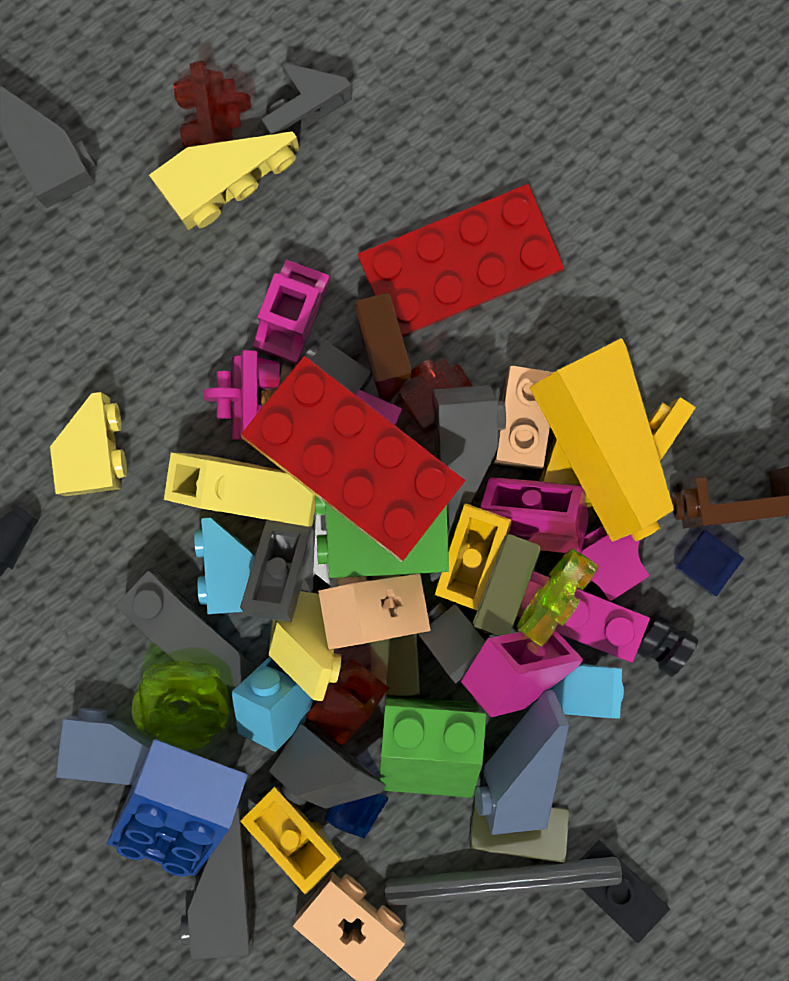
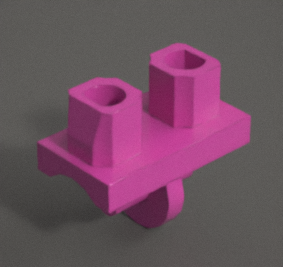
(247, 376)

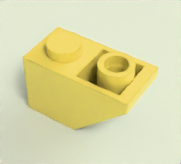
(86, 450)
(303, 649)

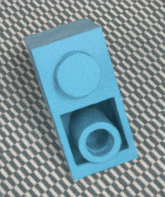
(226, 567)
(591, 691)
(270, 706)

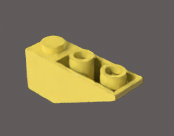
(213, 174)
(238, 489)

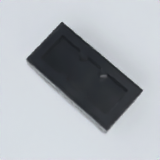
(630, 902)

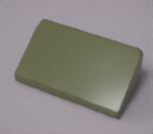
(506, 586)
(396, 664)
(539, 844)

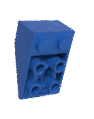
(177, 809)

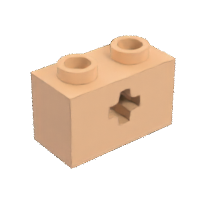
(527, 430)
(373, 609)
(357, 953)

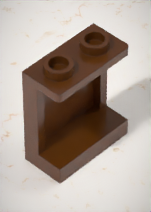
(694, 509)

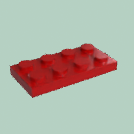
(463, 260)
(352, 458)

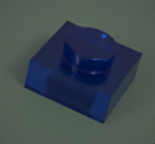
(709, 563)
(358, 815)

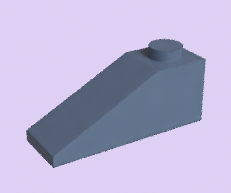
(100, 748)
(525, 770)

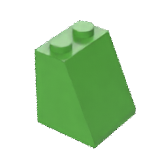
(354, 554)
(432, 746)

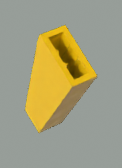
(607, 440)

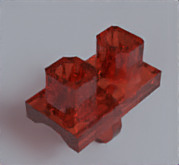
(215, 102)

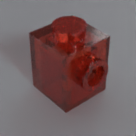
(418, 392)
(348, 702)

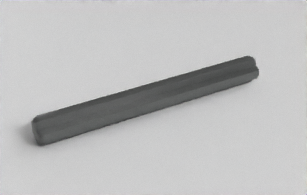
(503, 881)

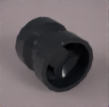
(667, 644)

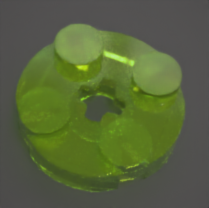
(556, 599)
(187, 682)

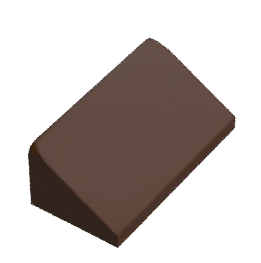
(383, 344)

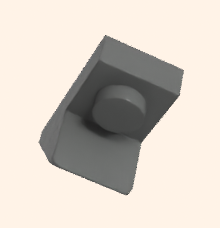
(316, 97)
(280, 571)

